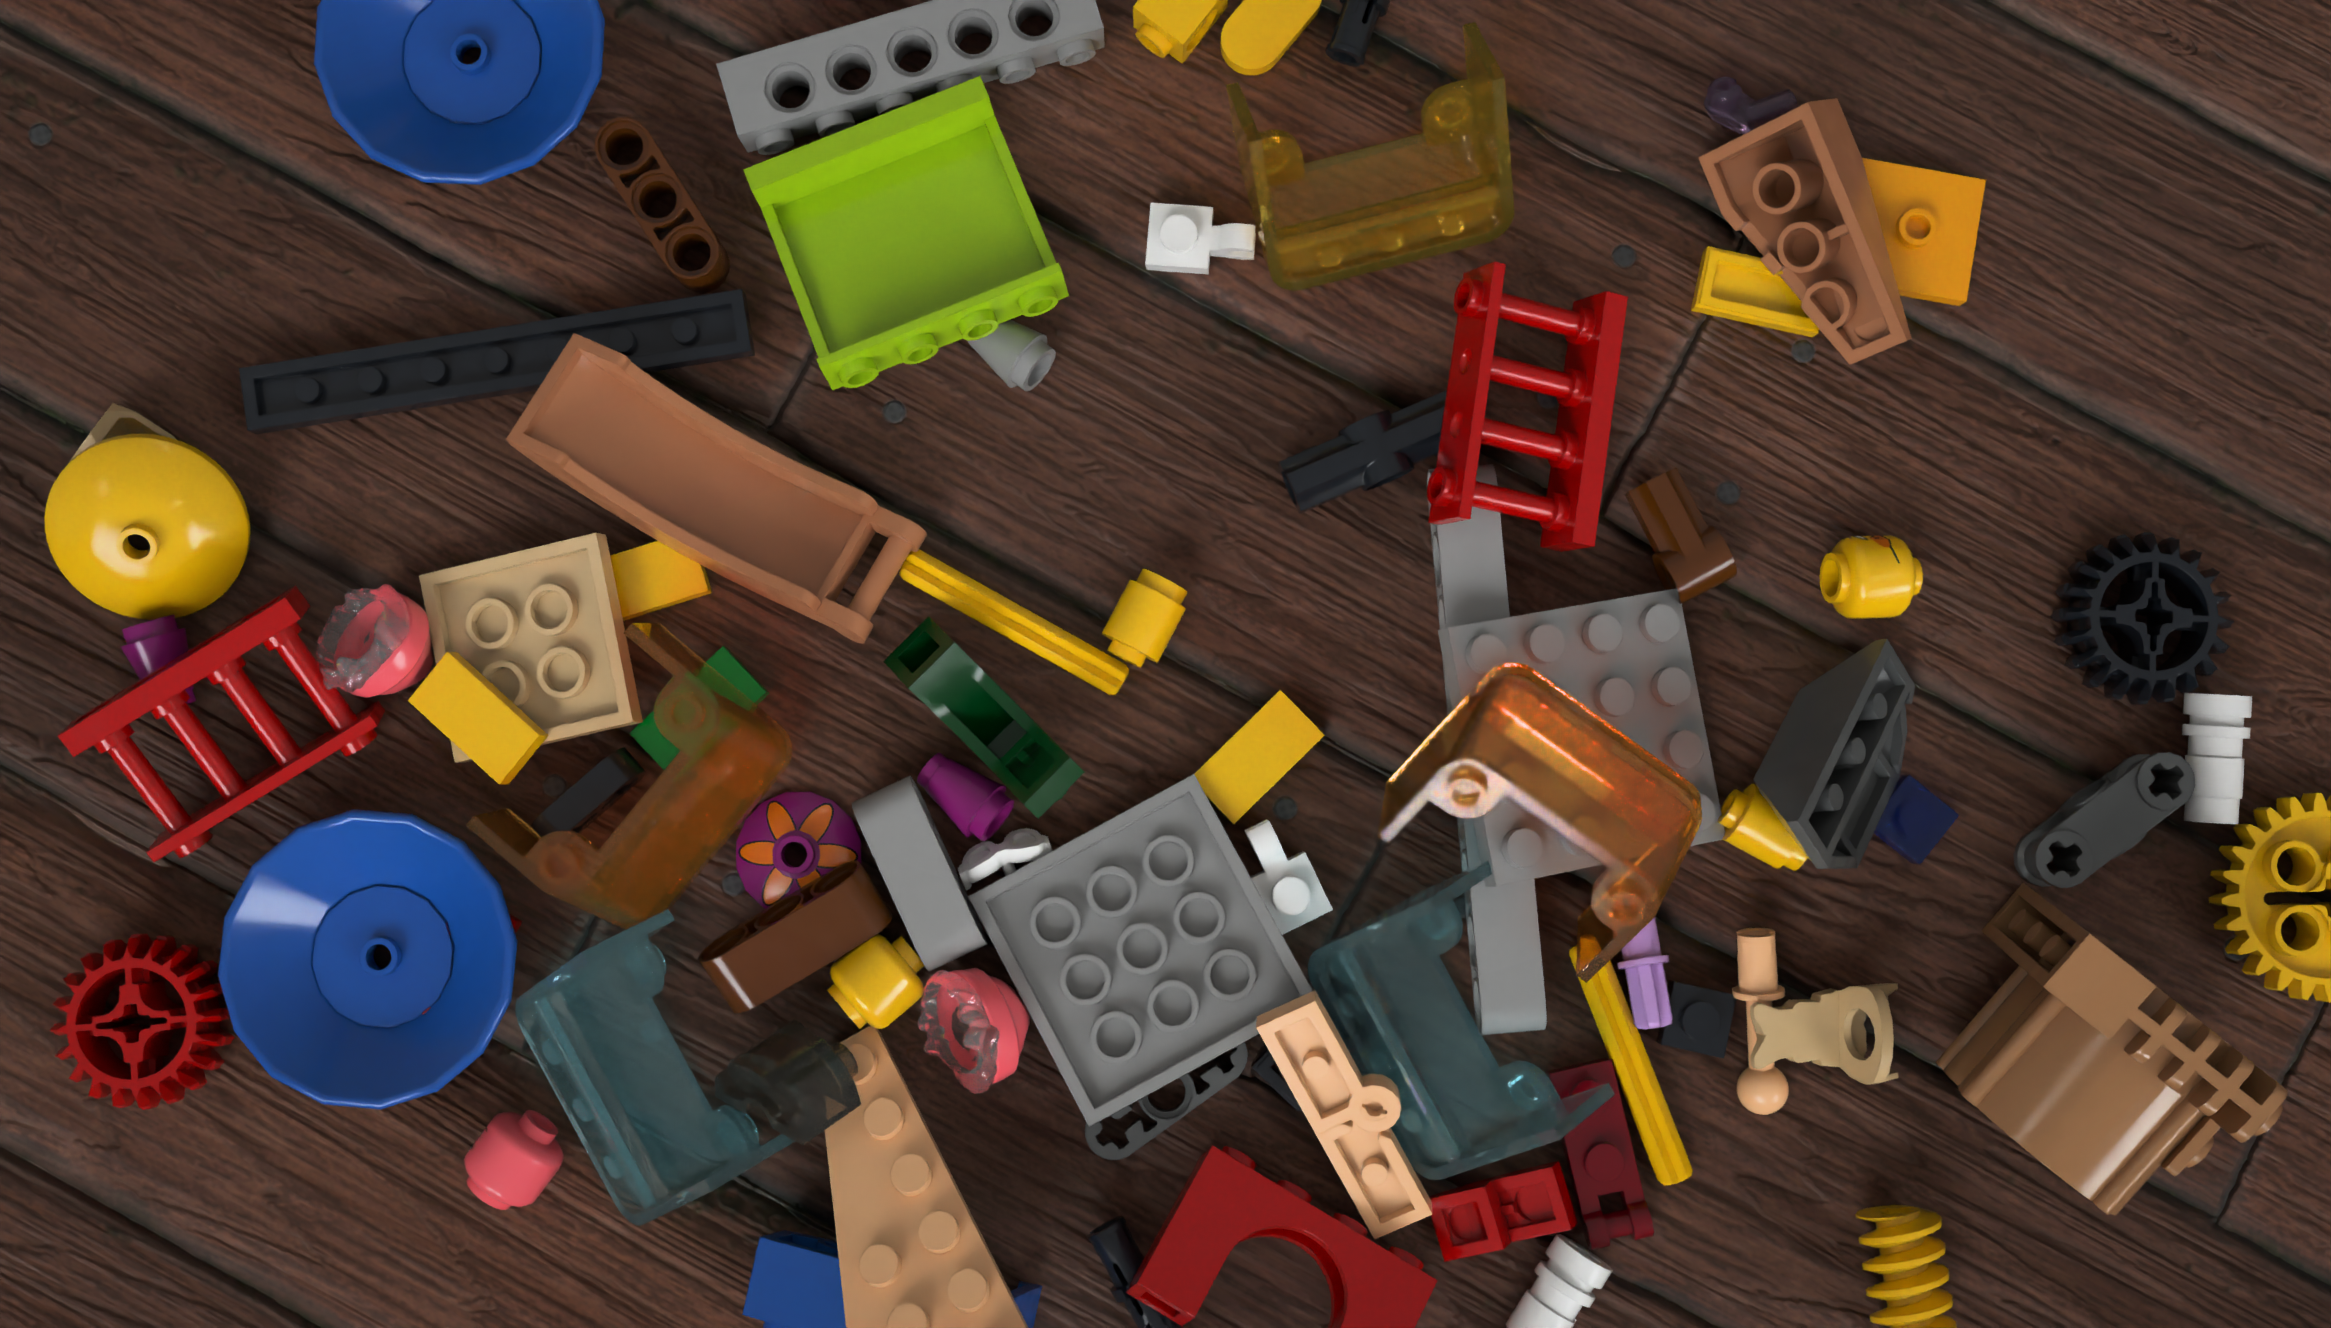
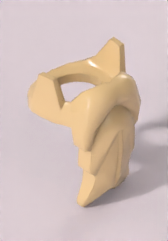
(1829, 1031)

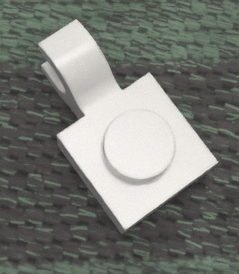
(1184, 239)
(1286, 884)

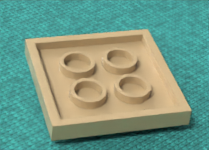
(542, 633)

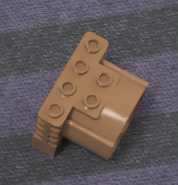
(2099, 1062)

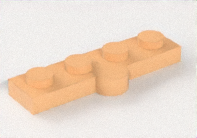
(1346, 1113)

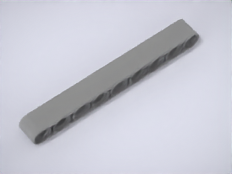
(1504, 917)

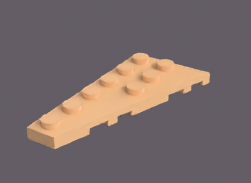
(899, 1217)

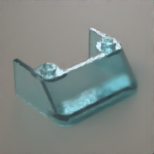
(1413, 1027)
(630, 1082)

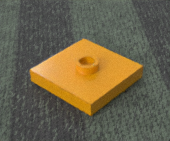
(1927, 228)

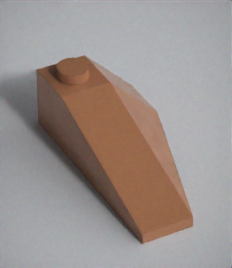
(1812, 215)

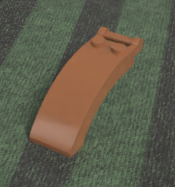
(710, 488)

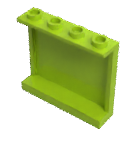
(906, 234)

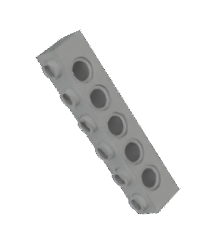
(878, 45)

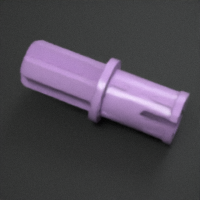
(1647, 979)

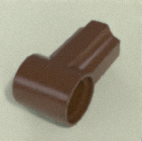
(1685, 549)

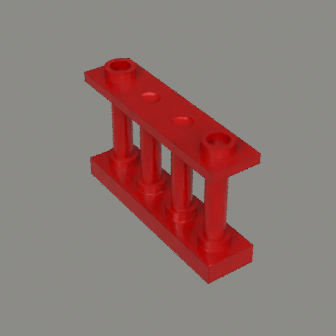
(1584, 413)
(222, 663)

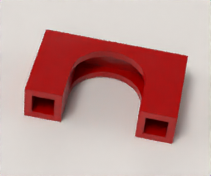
(1233, 1203)

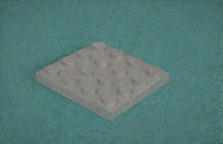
(1624, 664)
(1140, 949)

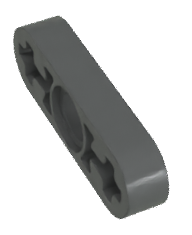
(1139, 1136)

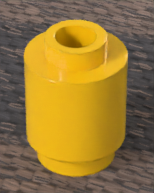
(1145, 618)
(1758, 831)

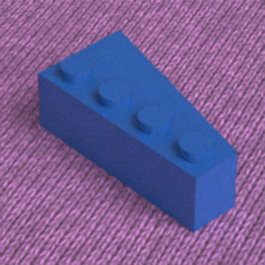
(800, 1285)

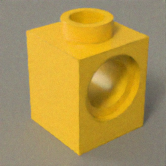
(1175, 25)

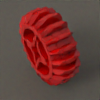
(142, 1045)

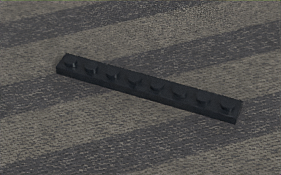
(488, 361)

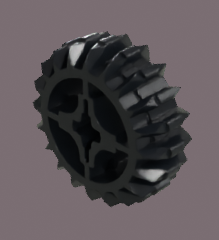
(2149, 570)

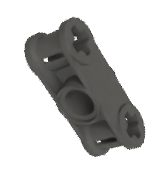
(2104, 819)

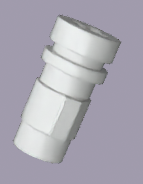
(2216, 755)
(1561, 1287)

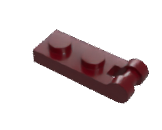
(1602, 1158)

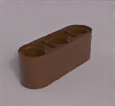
(642, 184)
(796, 936)

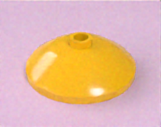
(156, 491)

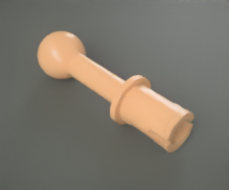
(1767, 1088)

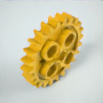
(2305, 834)

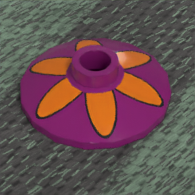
(789, 818)

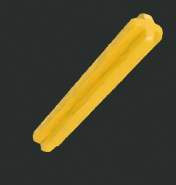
(1014, 622)
(1635, 1075)

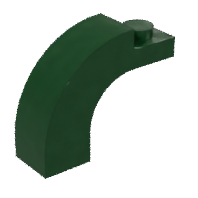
(984, 717)

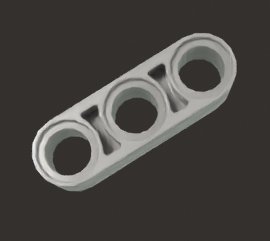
(919, 873)

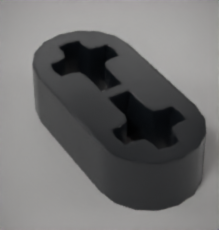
(591, 794)

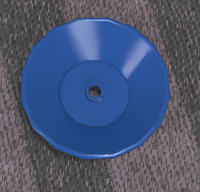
(415, 106)
(305, 969)

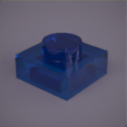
(1914, 820)

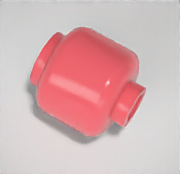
(513, 1159)

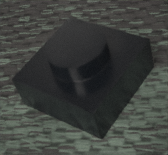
(1699, 1019)

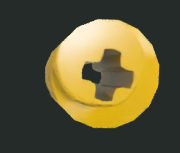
(1907, 1267)

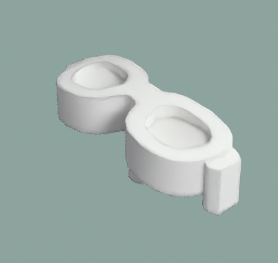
(987, 857)

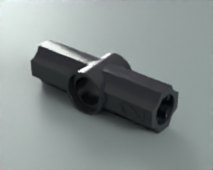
(1365, 454)

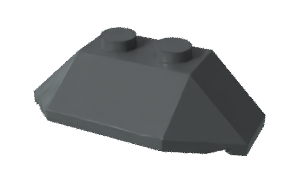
(1840, 756)

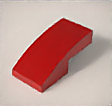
(1502, 1211)

